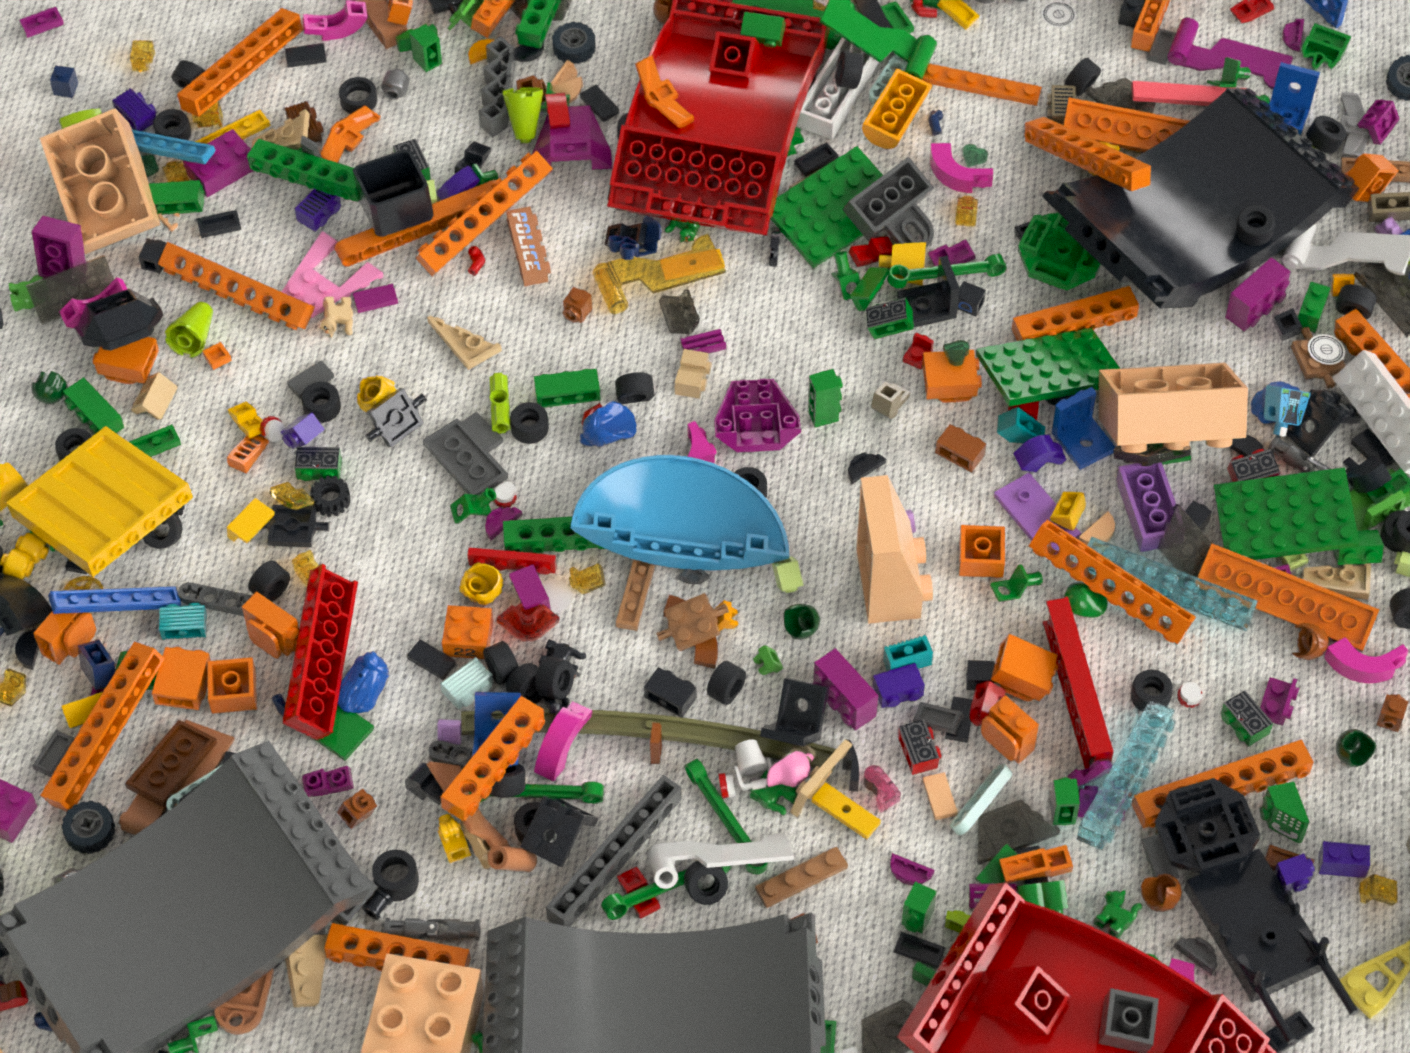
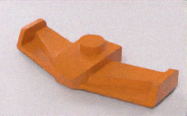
(661, 94)
(346, 134)

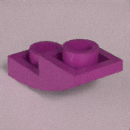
(1091, 774)
(324, 783)

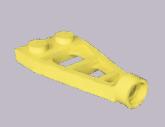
(1363, 993)

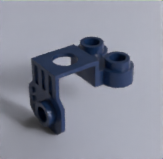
(629, 248)

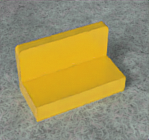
(249, 521)

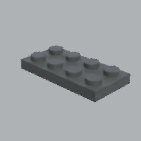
(465, 458)

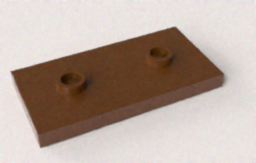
(170, 763)

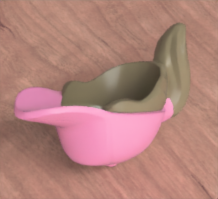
(792, 768)

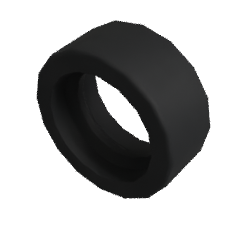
(357, 84)

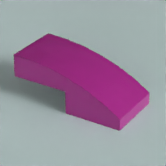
(956, 254)

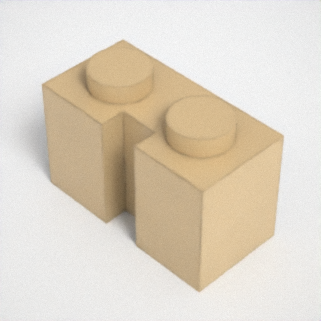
(692, 373)

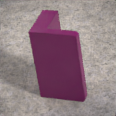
(529, 587)

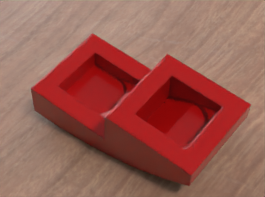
(1250, 10)
(557, 110)
(869, 253)
(634, 880)

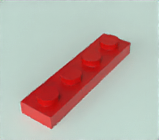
(512, 560)

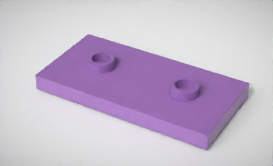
(1029, 506)

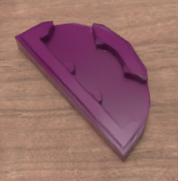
(1293, 33)
(495, 520)
(909, 871)

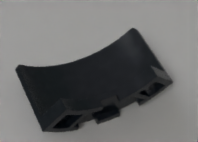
(20, 605)

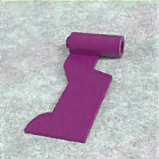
(1257, 59)

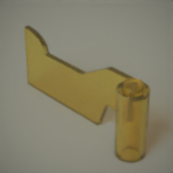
(657, 275)

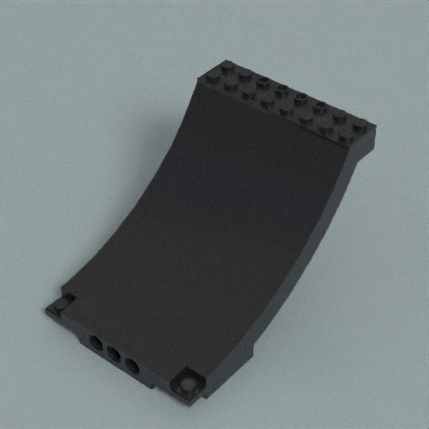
(1181, 229)

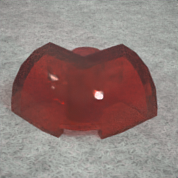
(529, 623)

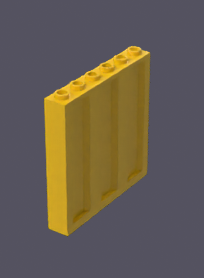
(99, 501)

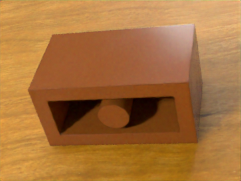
(960, 448)

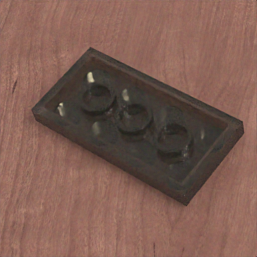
(77, 282)
(1391, 292)

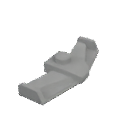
(1357, 136)

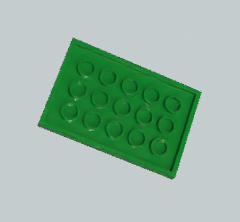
(812, 210)
(1046, 365)
(1287, 514)

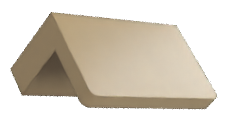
(155, 396)

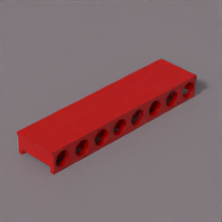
(320, 653)
(1077, 683)

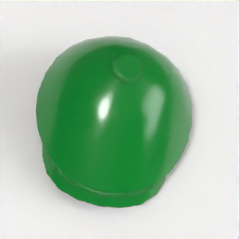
(1084, 601)

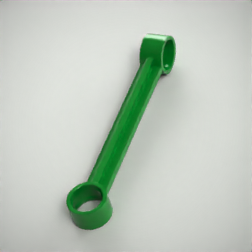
(993, 265)
(699, 777)
(588, 792)
(617, 905)

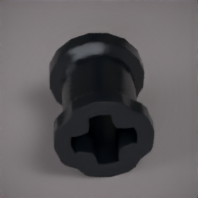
(377, 904)

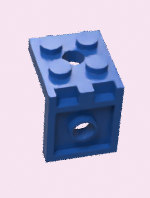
(1331, 10)
(1294, 103)
(1075, 424)
(484, 723)

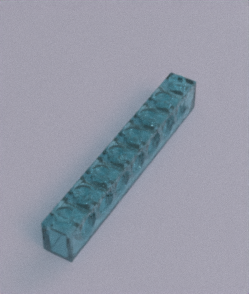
(1182, 587)
(1126, 776)

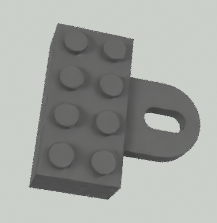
(892, 204)

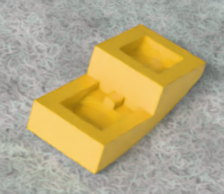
(246, 418)

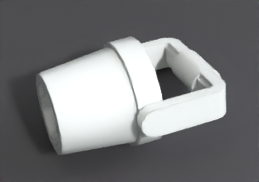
(750, 762)

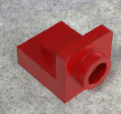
(914, 354)

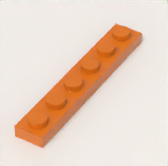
(982, 84)

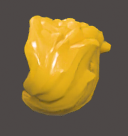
(373, 391)
(481, 583)

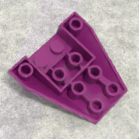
(578, 142)
(756, 417)

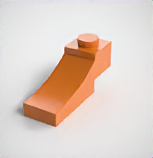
(1036, 864)

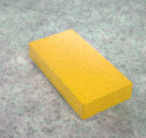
(959, 11)

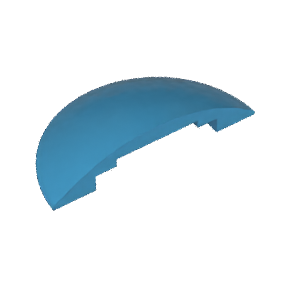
(680, 515)

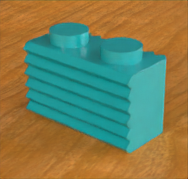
(183, 621)
(907, 653)

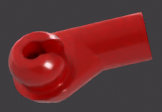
(477, 258)

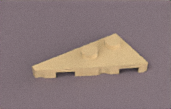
(468, 347)
(818, 777)

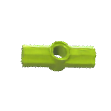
(499, 403)

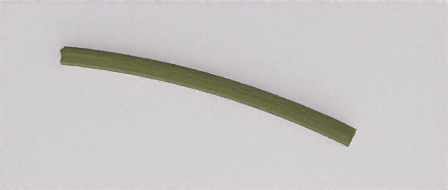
(673, 729)

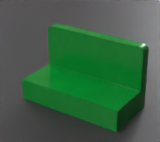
(868, 287)

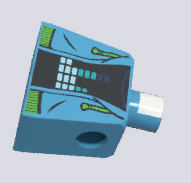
(1284, 407)

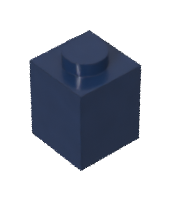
(64, 81)

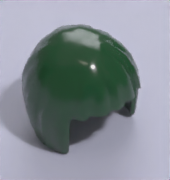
(49, 387)
(801, 621)
(1355, 747)

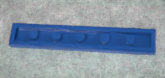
(112, 599)

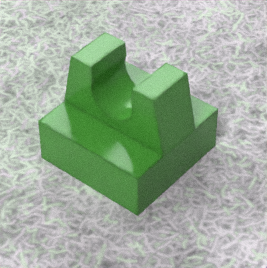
(770, 658)

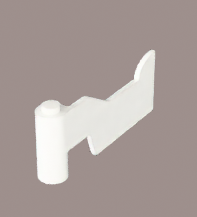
(1349, 246)
(662, 855)

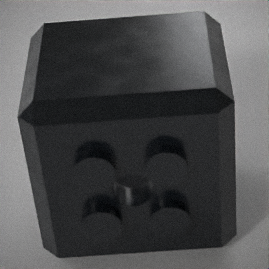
(393, 193)

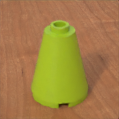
(523, 111)
(190, 330)

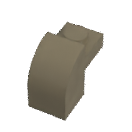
(889, 399)

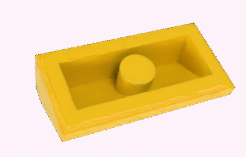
(1069, 509)
(79, 710)

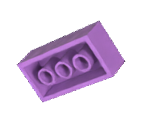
(1146, 501)

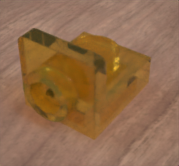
(303, 564)
(1378, 889)

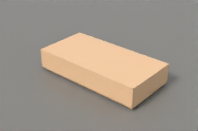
(939, 796)

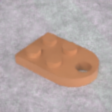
(247, 1004)

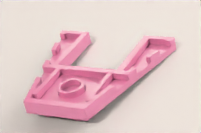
(313, 287)

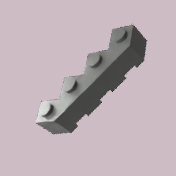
(498, 77)

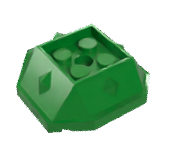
(1054, 254)

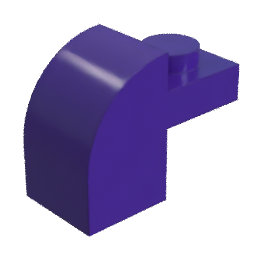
(1038, 452)

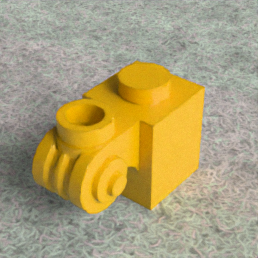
(452, 838)

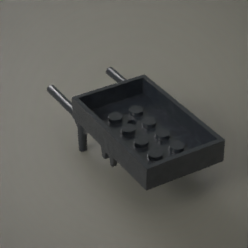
(1240, 911)

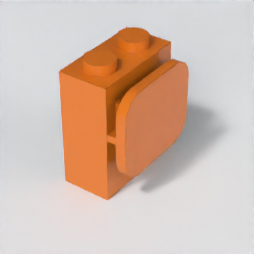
(127, 363)
(950, 382)
(270, 626)
(63, 633)
(1024, 669)
(182, 678)
(1010, 730)

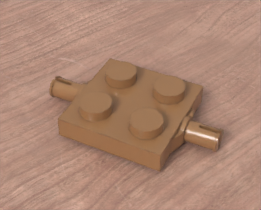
(1311, 367)
(692, 622)

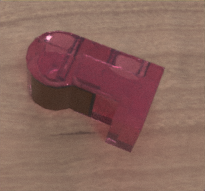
(881, 785)

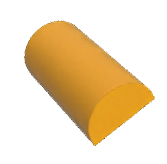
(895, 109)

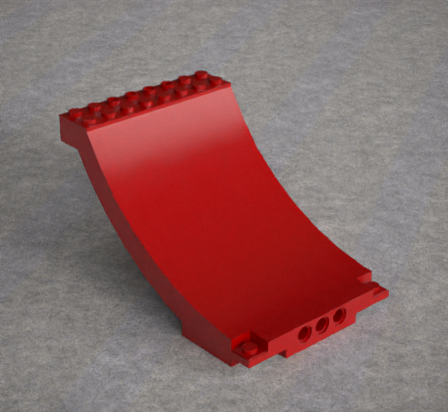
(744, 109)
(1039, 985)

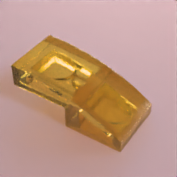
(290, 497)

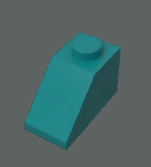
(1018, 426)

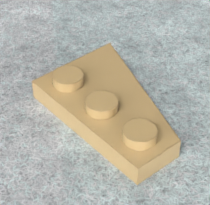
(288, 134)
(1345, 580)
(306, 971)

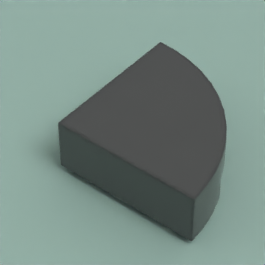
(693, 576)

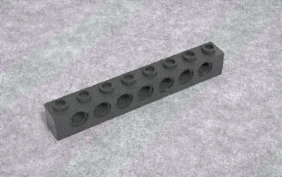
(614, 852)

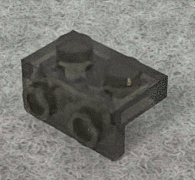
(680, 313)

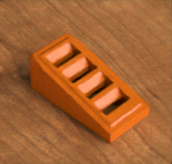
(245, 465)

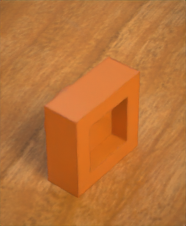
(217, 355)

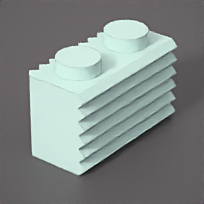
(463, 683)

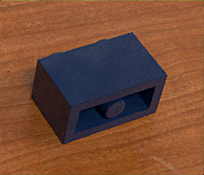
(96, 663)

